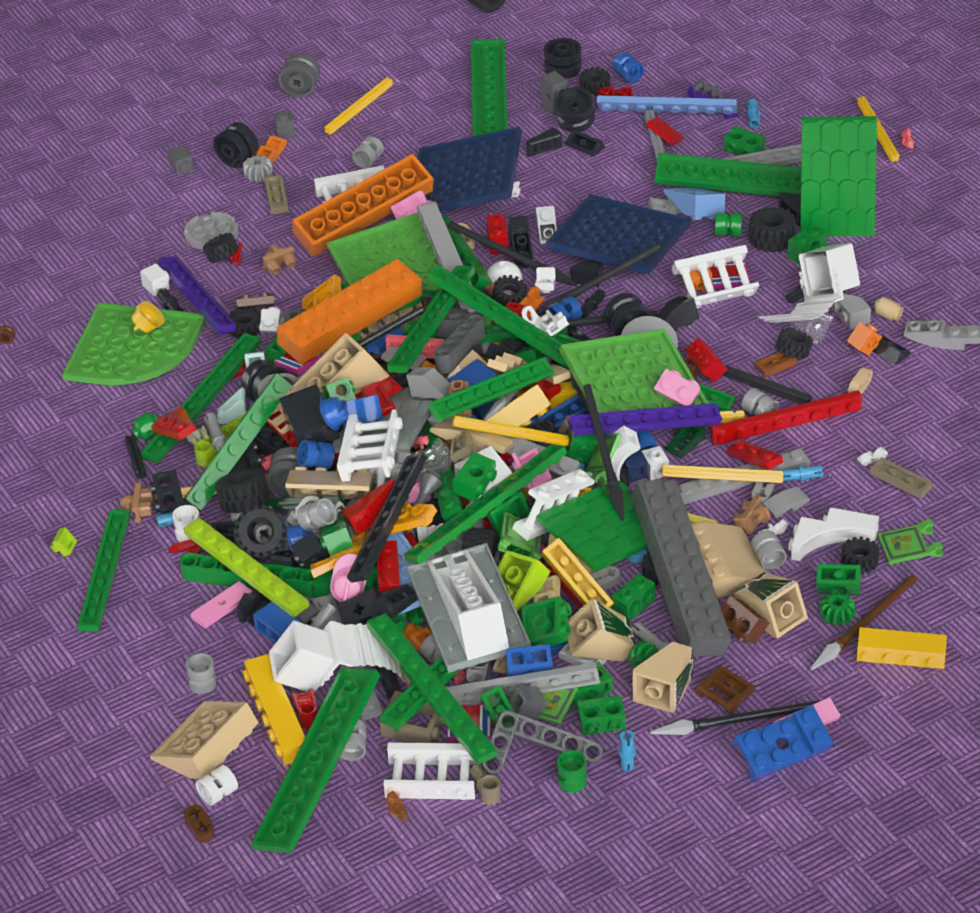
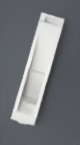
(835, 528)

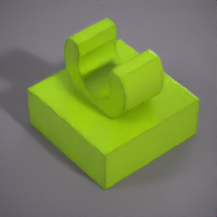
(63, 542)

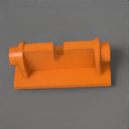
(532, 299)

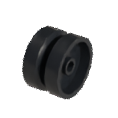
(563, 57)
(575, 109)
(235, 144)
(623, 310)
(255, 374)

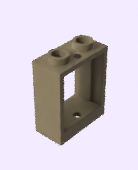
(413, 733)

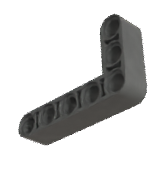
(462, 334)
(537, 739)

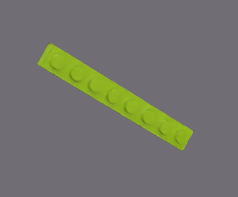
(246, 567)

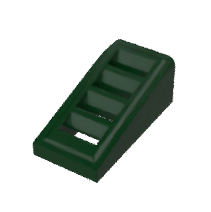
(699, 435)

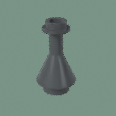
(429, 483)

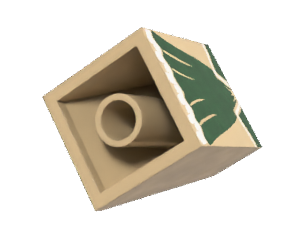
(776, 601)
(600, 633)
(664, 677)

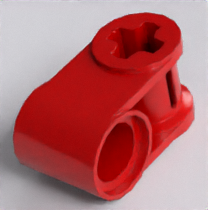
(305, 707)

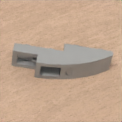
(938, 335)

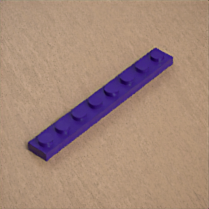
(197, 295)
(647, 419)

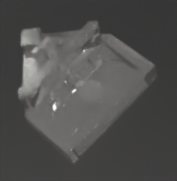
(815, 328)
(437, 457)

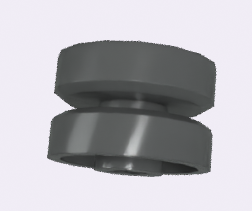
(299, 75)
(280, 465)

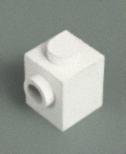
(154, 279)
(655, 460)

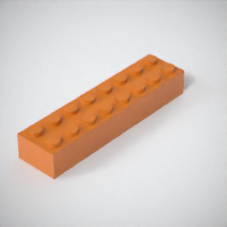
(361, 204)
(349, 311)

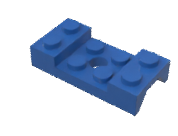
(801, 732)

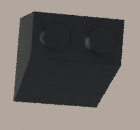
(304, 416)

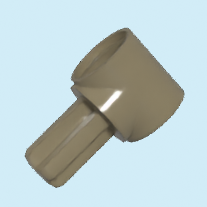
(487, 785)

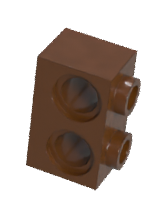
(744, 616)

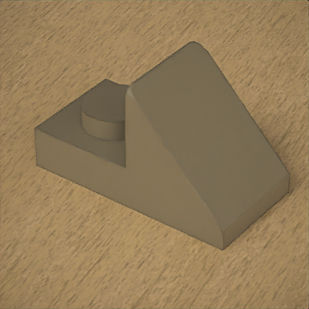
(462, 446)

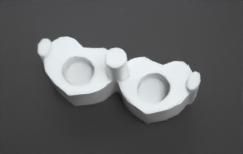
(870, 458)
(779, 528)

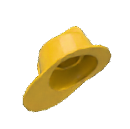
(147, 317)

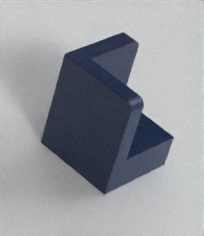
(636, 466)

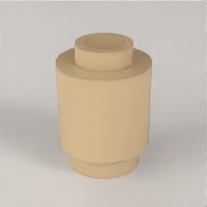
(888, 309)

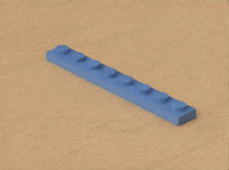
(661, 104)

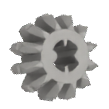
(257, 168)

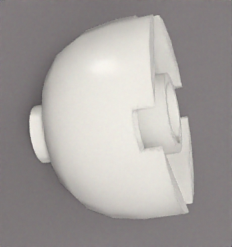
(504, 268)

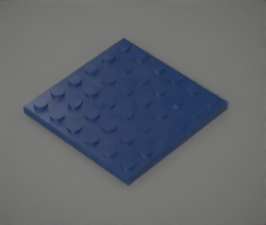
(472, 169)
(617, 231)

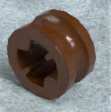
(9, 331)

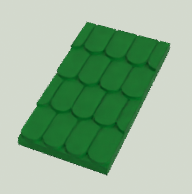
(839, 174)
(594, 529)

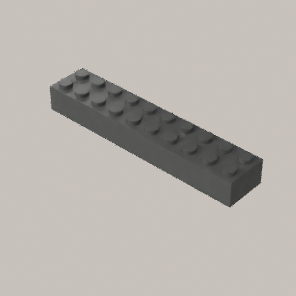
(680, 567)

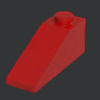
(364, 511)

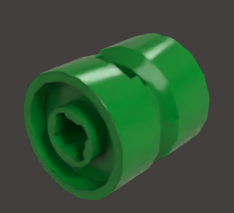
(728, 224)
(572, 771)

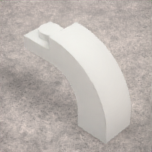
(627, 445)

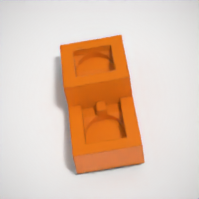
(272, 148)
(416, 635)

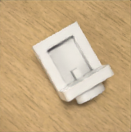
(545, 279)
(270, 320)

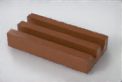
(772, 364)

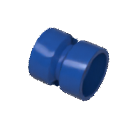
(628, 67)
(569, 307)
(315, 454)

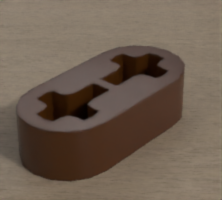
(195, 825)

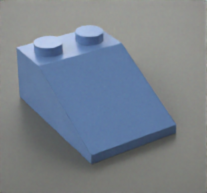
(697, 202)

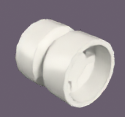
(182, 517)
(215, 786)

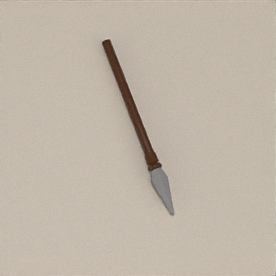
(832, 650)

